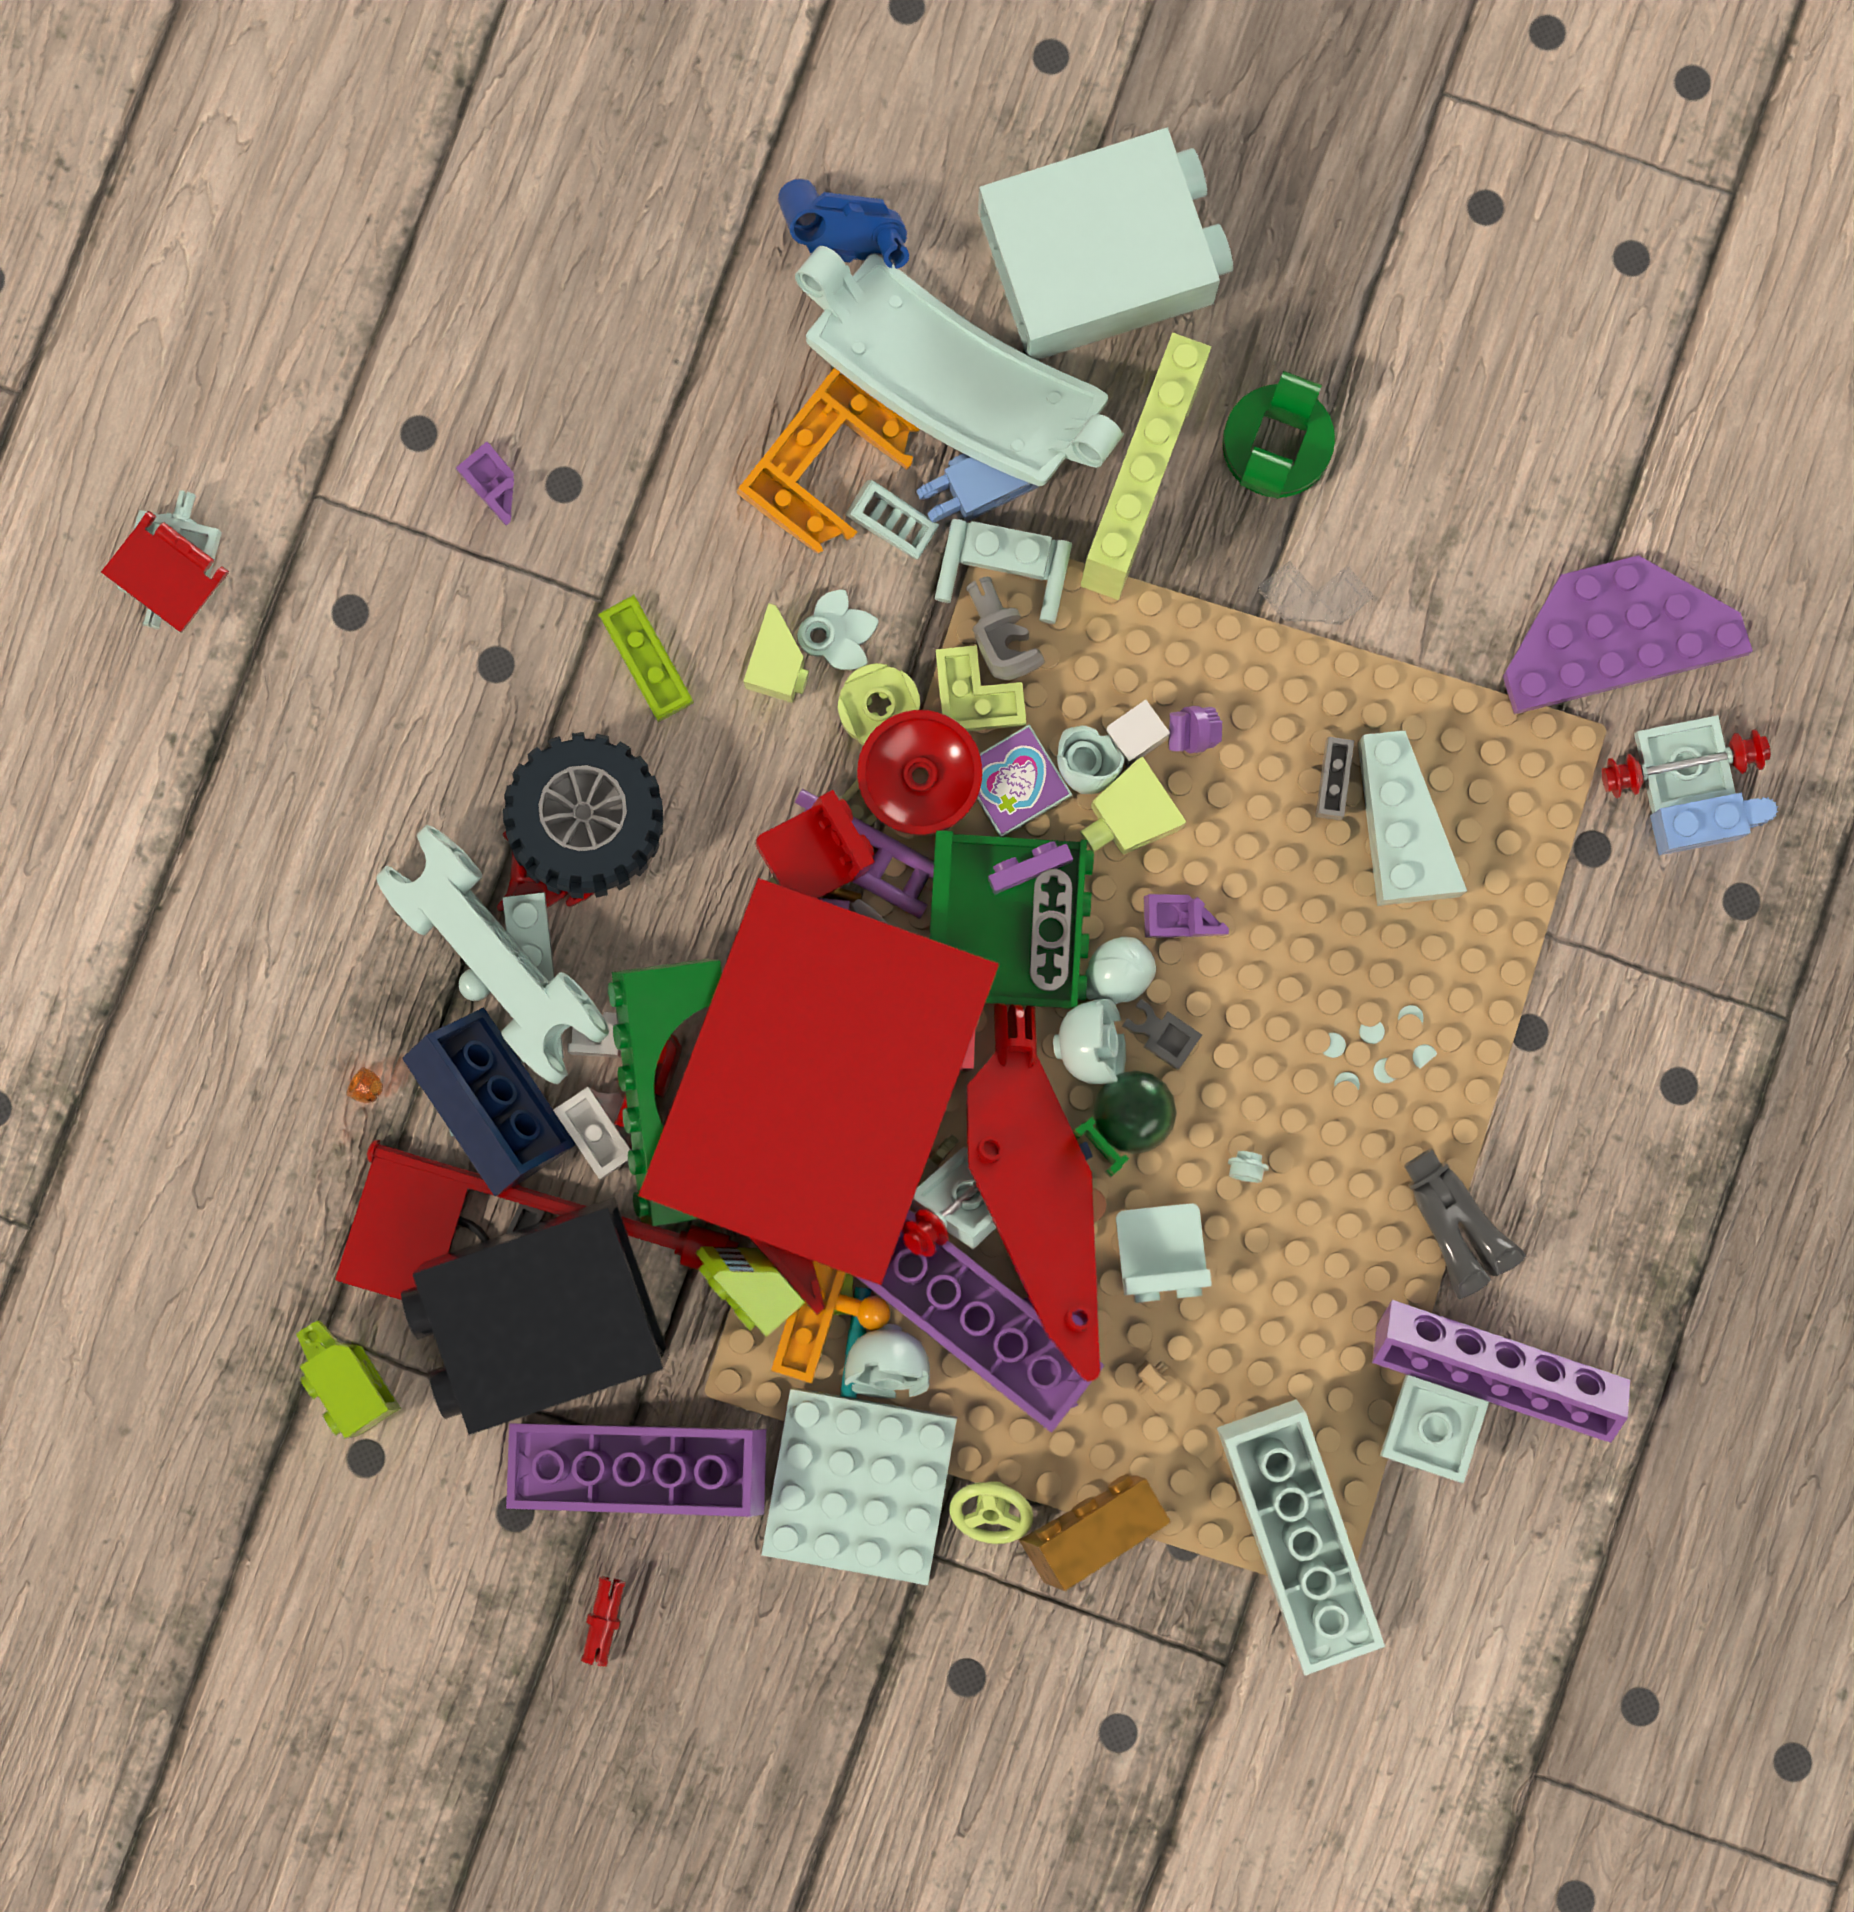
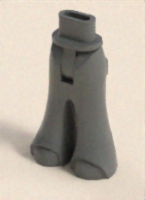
(1446, 1203)

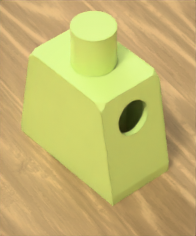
(1133, 811)

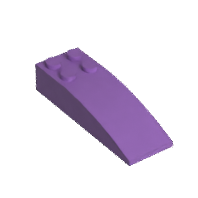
(982, 1327)
(637, 1469)

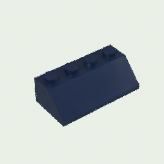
(488, 1100)

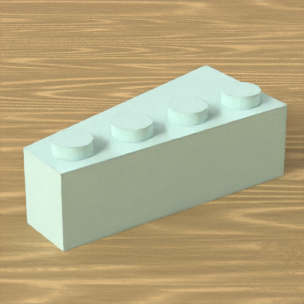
(1404, 830)

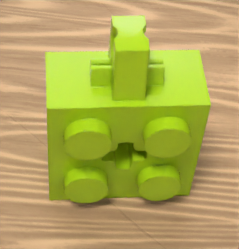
(344, 1382)

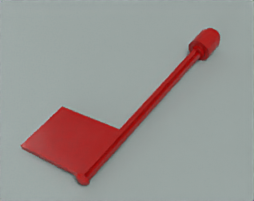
(414, 1211)

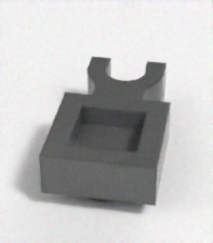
(1168, 1038)

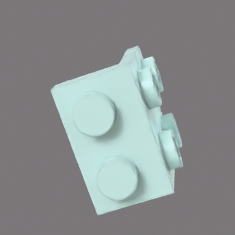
(1162, 1251)

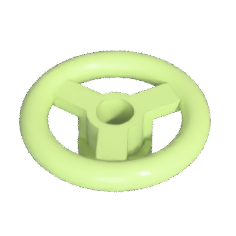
(991, 1508)

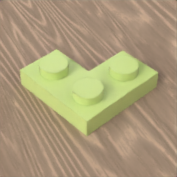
(970, 703)

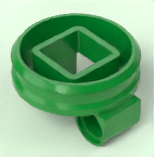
(1294, 404)

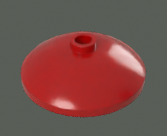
(919, 742)

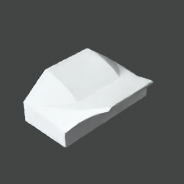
(590, 1123)

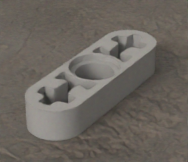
(1062, 899)

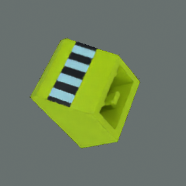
(749, 1286)

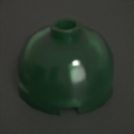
(1135, 1112)

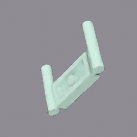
(1006, 552)

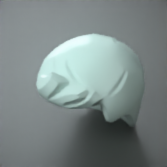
(1088, 760)
(1120, 970)

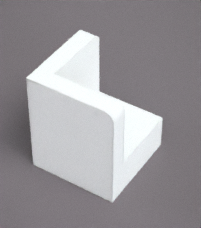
(1138, 732)
(584, 1046)

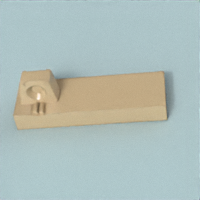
(1181, 1412)

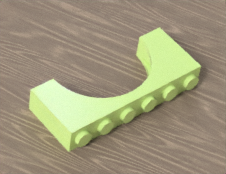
(1145, 466)

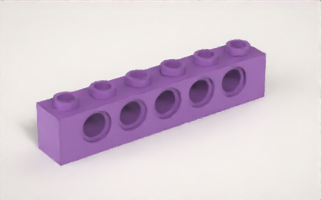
(1501, 1371)

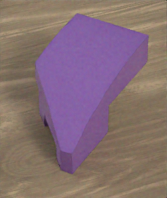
(490, 480)
(1179, 917)

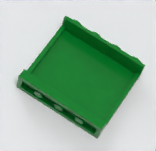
(1000, 925)

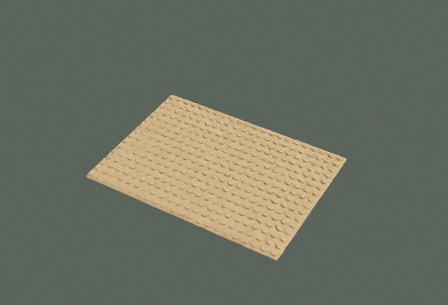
(1308, 953)

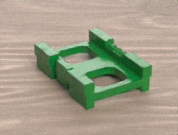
(1102, 1146)

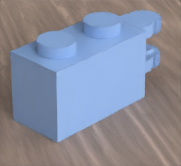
(974, 489)
(1709, 822)

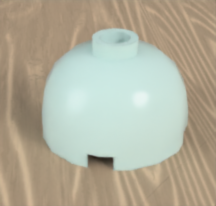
(1090, 1042)
(887, 1362)

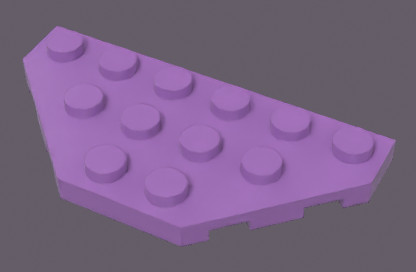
(1619, 630)

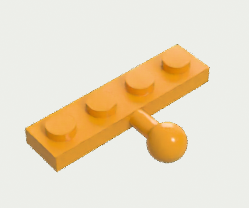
(807, 1333)

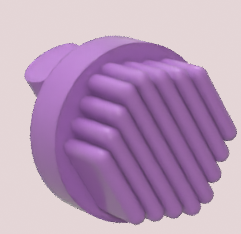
(1194, 729)

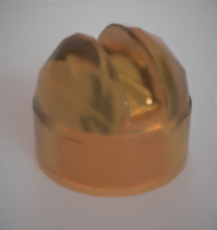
(365, 1086)

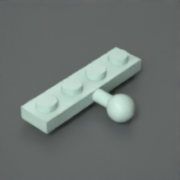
(529, 927)

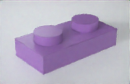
(1011, 873)

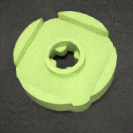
(858, 694)

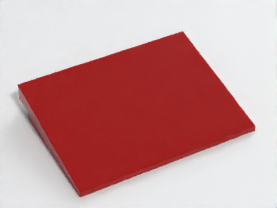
(819, 1081)

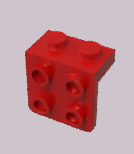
(817, 849)

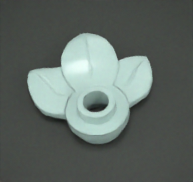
(843, 629)

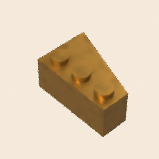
(1095, 1532)

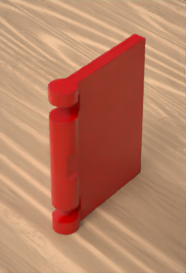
(164, 572)

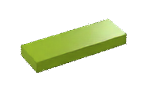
(646, 658)

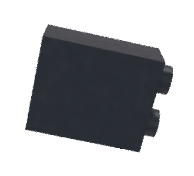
(536, 1317)

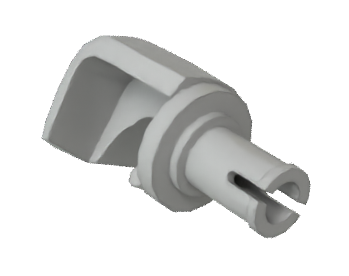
(997, 630)

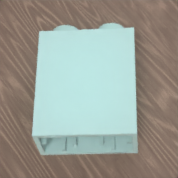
(1103, 243)

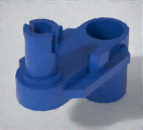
(843, 223)

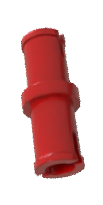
(603, 1621)

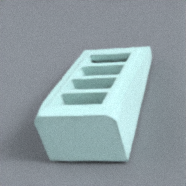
(899, 506)

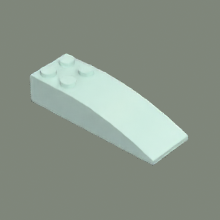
(1301, 1536)

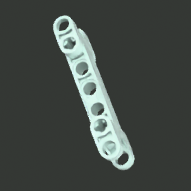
(537, 1006)

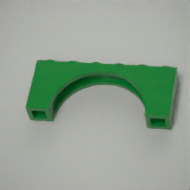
(648, 1010)

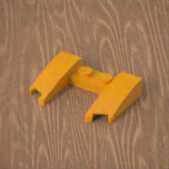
(772, 482)

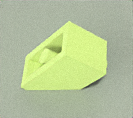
(776, 660)

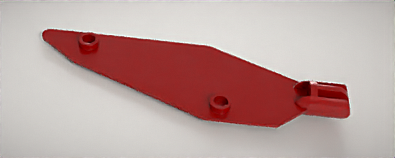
(1036, 1186)

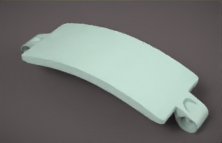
(951, 373)

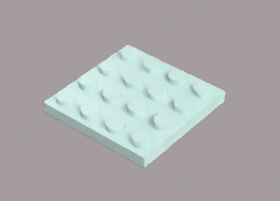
(859, 1486)

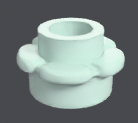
(1247, 1167)

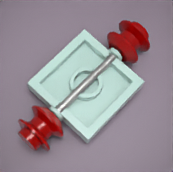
(1685, 763)
(946, 1205)

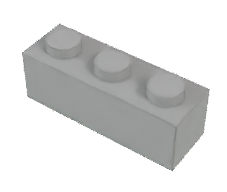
(1334, 778)

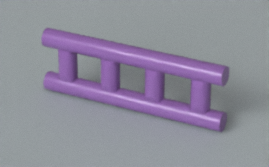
(887, 849)

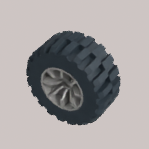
(583, 815)

